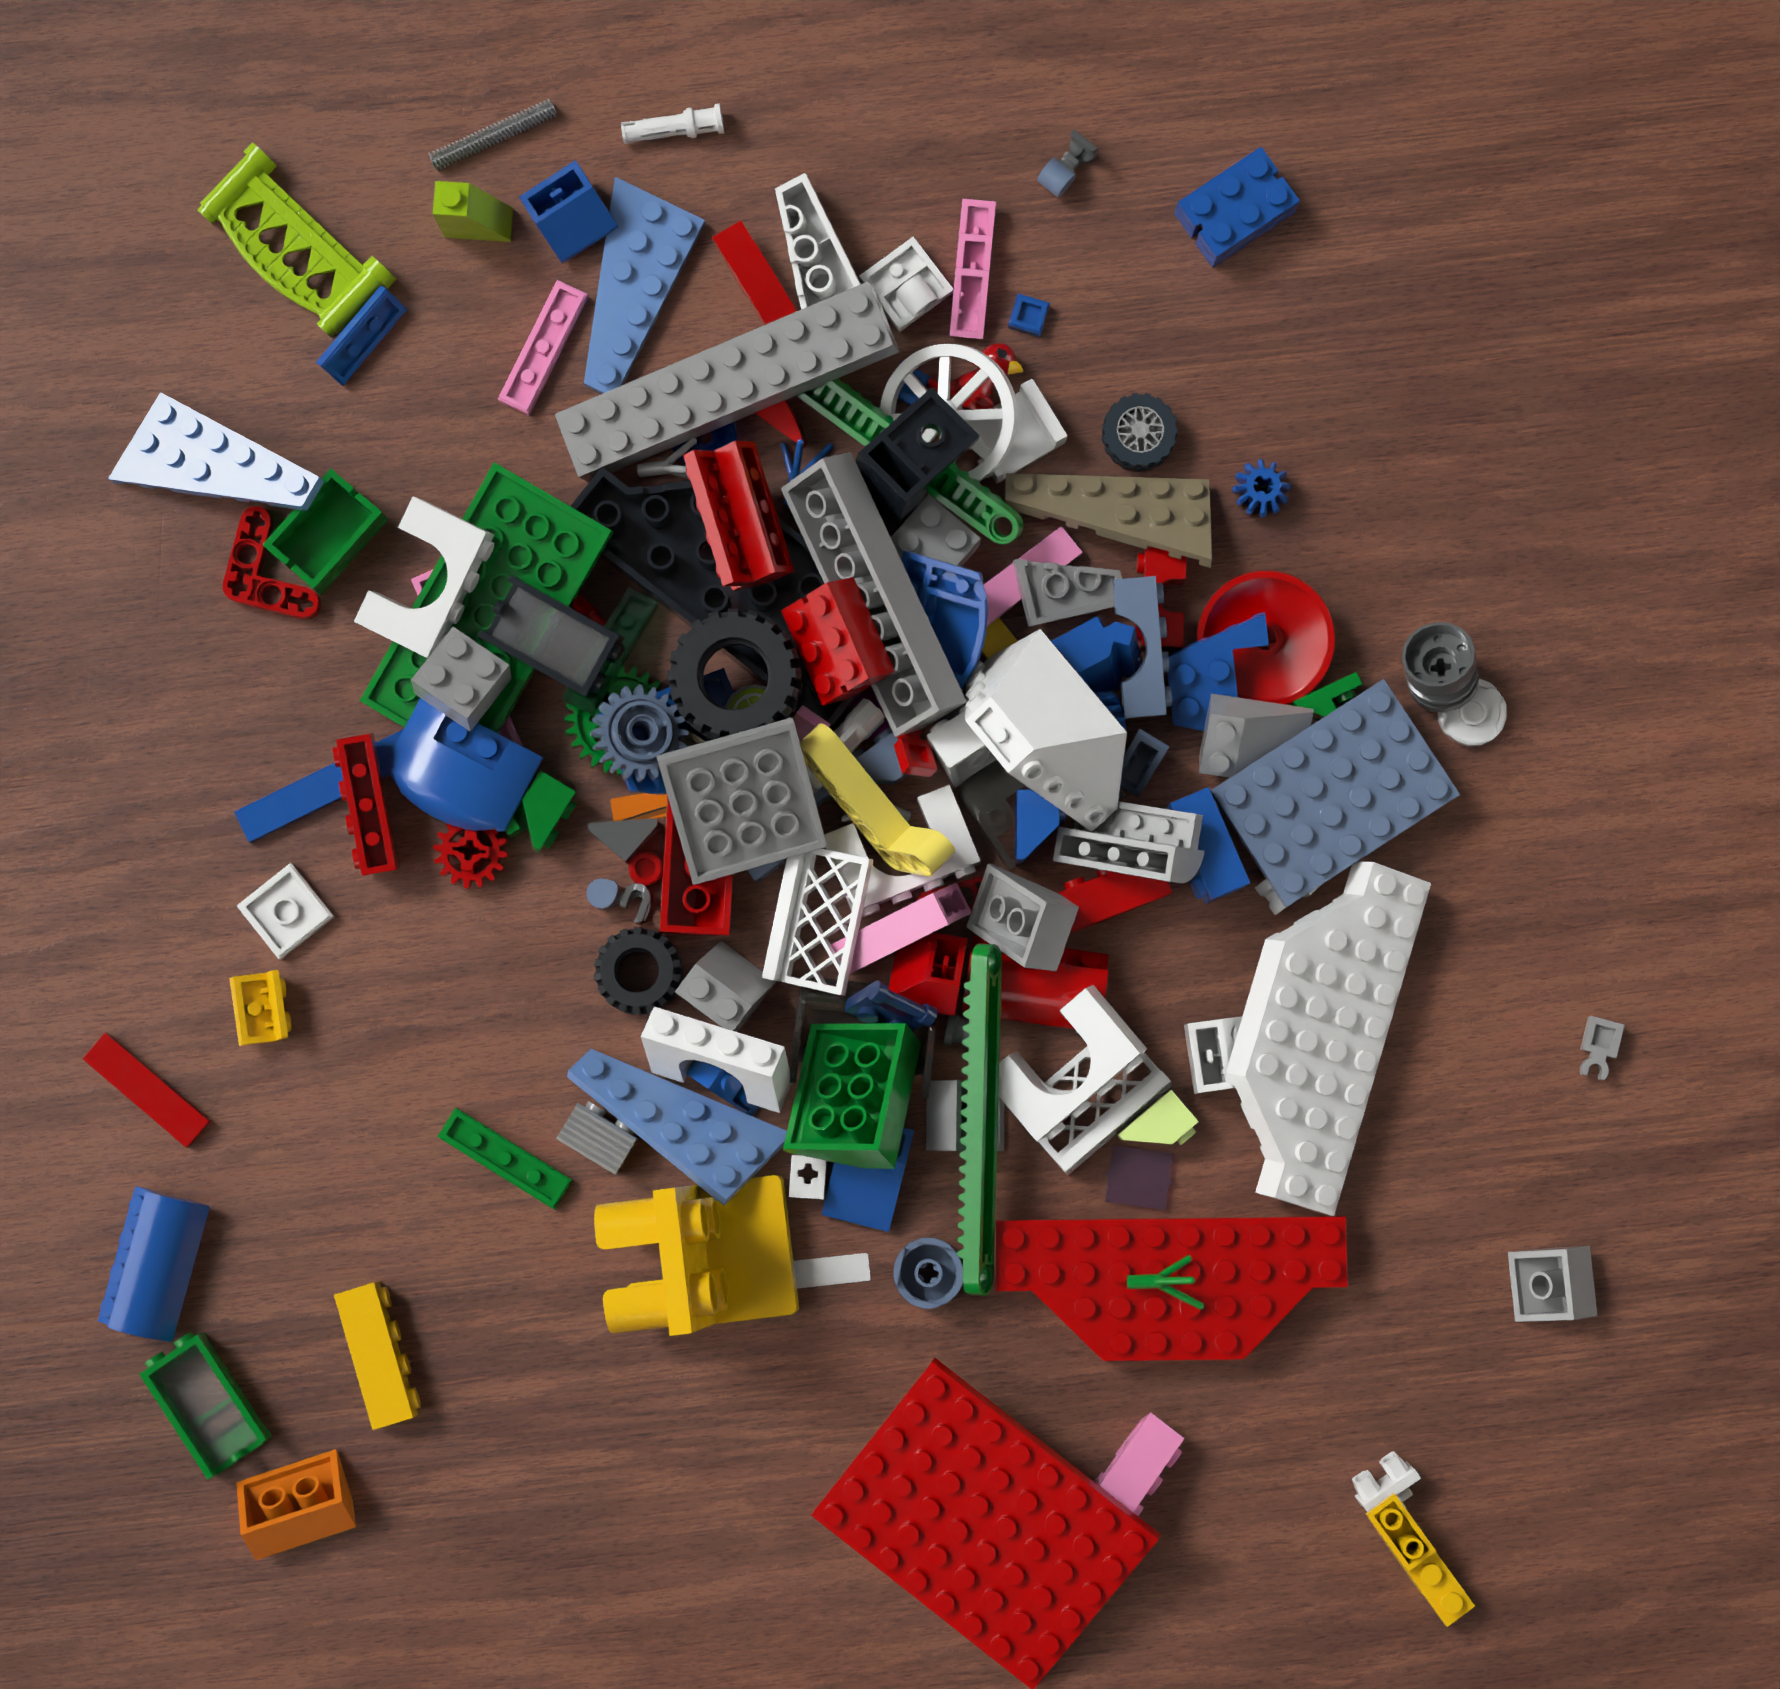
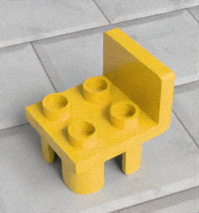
(713, 1257)

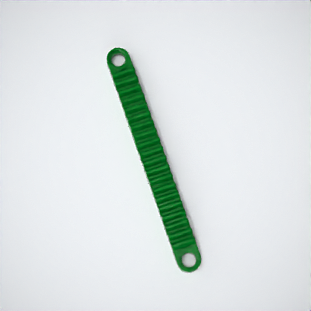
(951, 488)
(981, 1119)

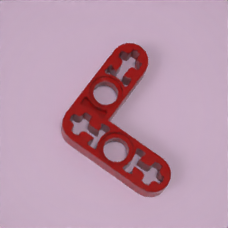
(257, 584)

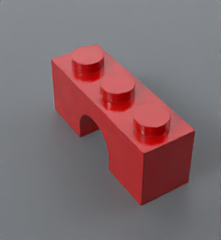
(1169, 572)

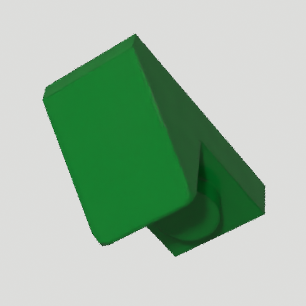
(1323, 698)

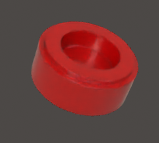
(645, 868)

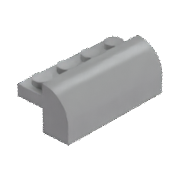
(1137, 843)

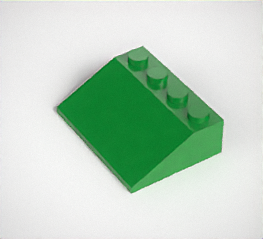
(853, 1094)

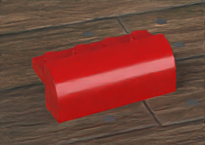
(738, 515)
(1040, 994)

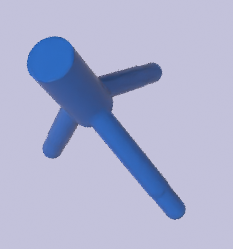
(794, 469)

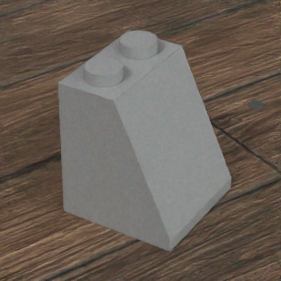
(725, 987)

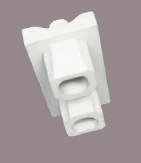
(1397, 1480)

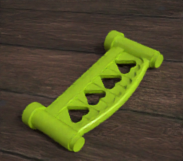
(250, 185)

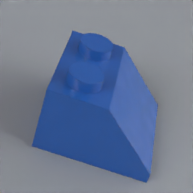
(1034, 823)

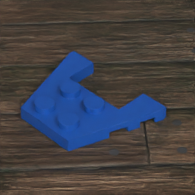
(1209, 669)

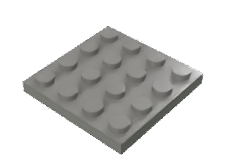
(742, 801)

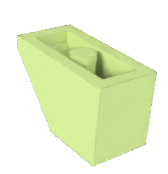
(1162, 1123)

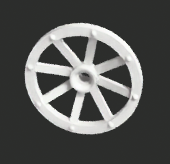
(989, 368)

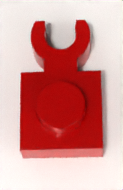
(915, 755)

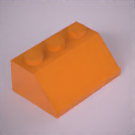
(294, 1505)

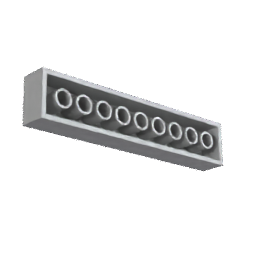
(727, 382)

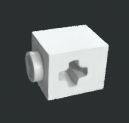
(798, 1187)

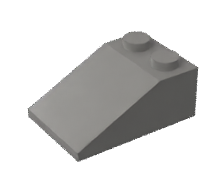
(1246, 730)
(1022, 919)

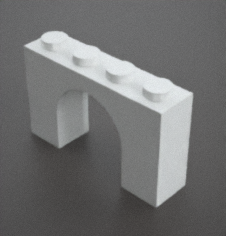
(463, 549)
(940, 814)
(677, 1040)
(1111, 1049)

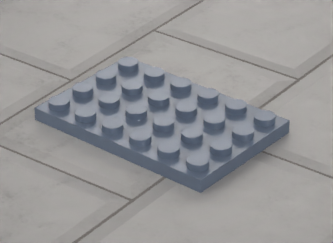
(1334, 793)

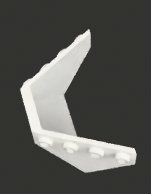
(1048, 728)

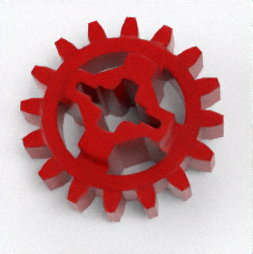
(470, 867)

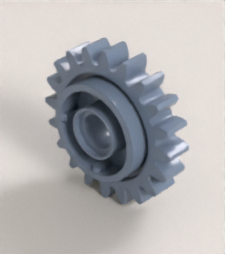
(617, 734)

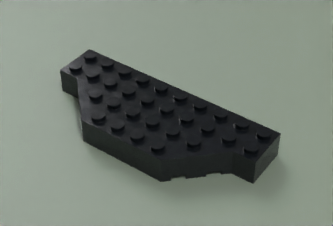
(666, 553)

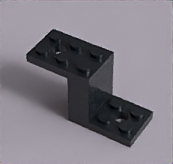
(902, 464)

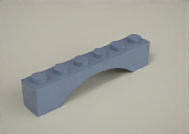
(878, 762)

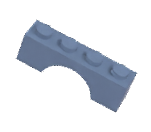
(1145, 690)

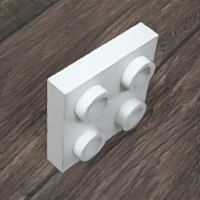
(907, 284)

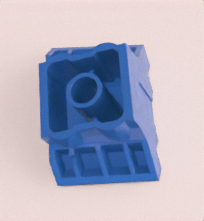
(1101, 653)

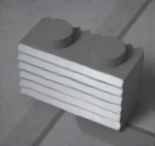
(597, 1137)

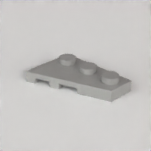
(1063, 591)

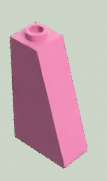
(907, 926)

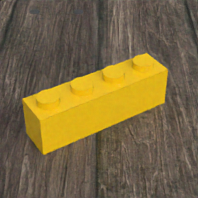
(376, 1354)

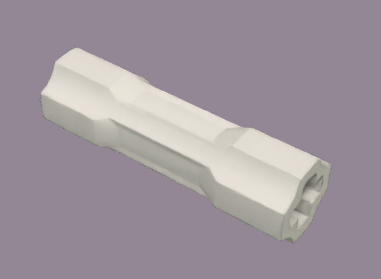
(857, 727)

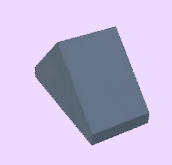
(1141, 762)

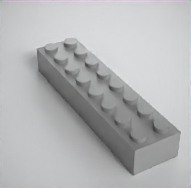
(852, 541)

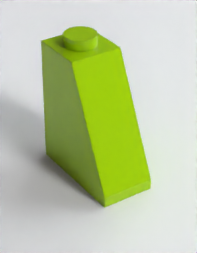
(471, 213)

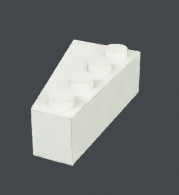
(813, 246)

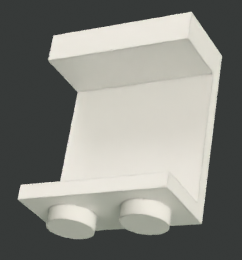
(1036, 432)

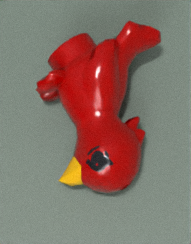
(980, 399)

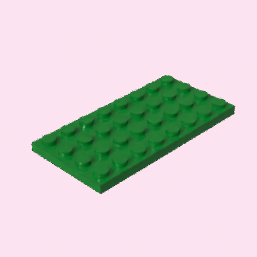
(532, 540)

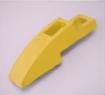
(1419, 1559)

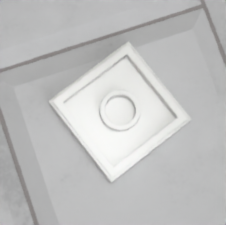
(285, 911)

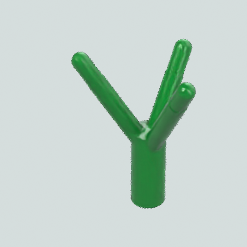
(1162, 1282)

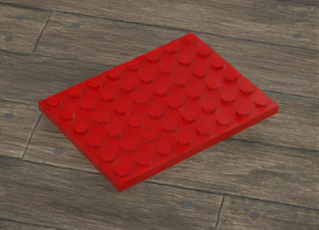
(985, 1524)

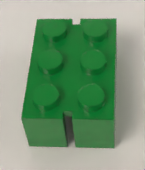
(327, 535)

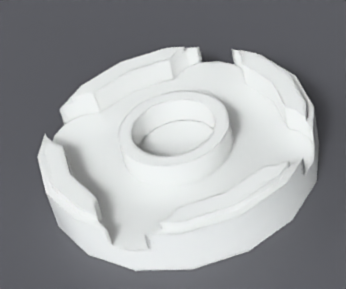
(1478, 719)

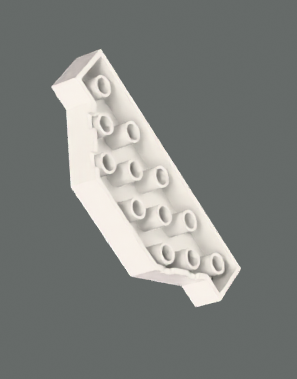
(1320, 1031)

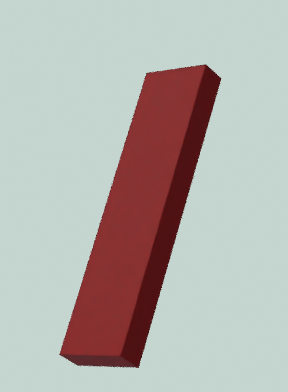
(146, 1090)

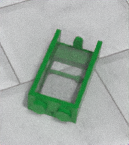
(204, 1404)

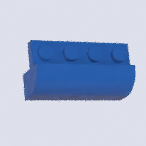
(153, 1264)

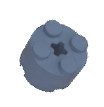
(940, 1288)

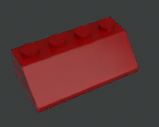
(687, 907)

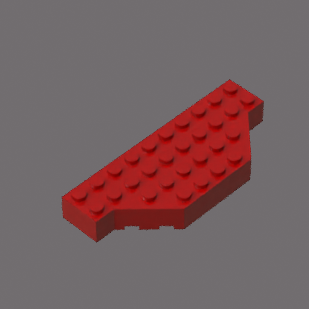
(1243, 1271)

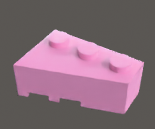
(1140, 1462)

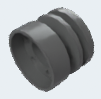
(1437, 651)

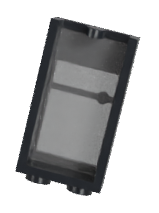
(554, 638)

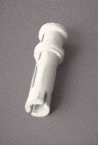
(689, 122)

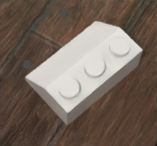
(959, 748)

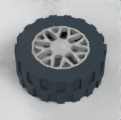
(1139, 432)

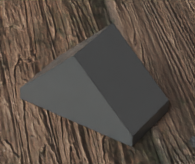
(626, 836)

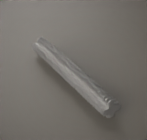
(493, 134)

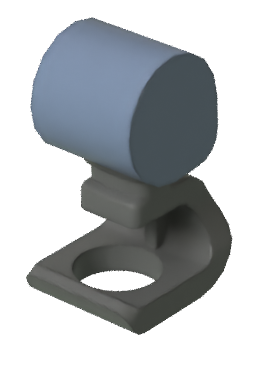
(1060, 173)
(606, 894)

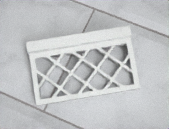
(790, 920)
(1112, 1120)

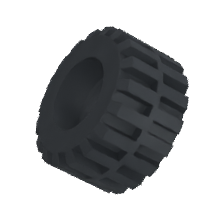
(617, 949)

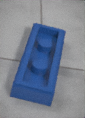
(361, 335)

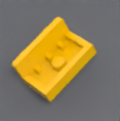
(260, 1008)

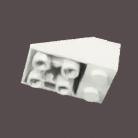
(1210, 1051)

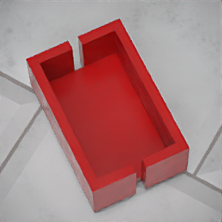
(837, 640)

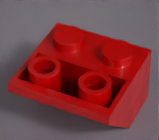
(930, 971)

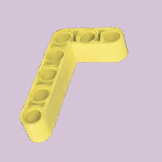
(898, 843)

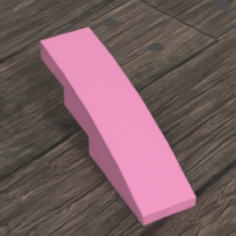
(972, 268)

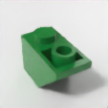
(544, 807)

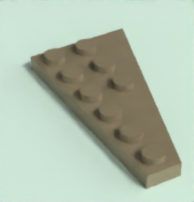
(1131, 510)

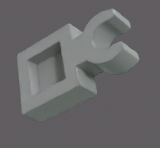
(1602, 1041)

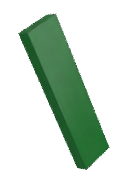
(505, 1158)

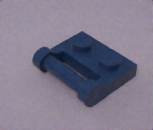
(882, 1005)

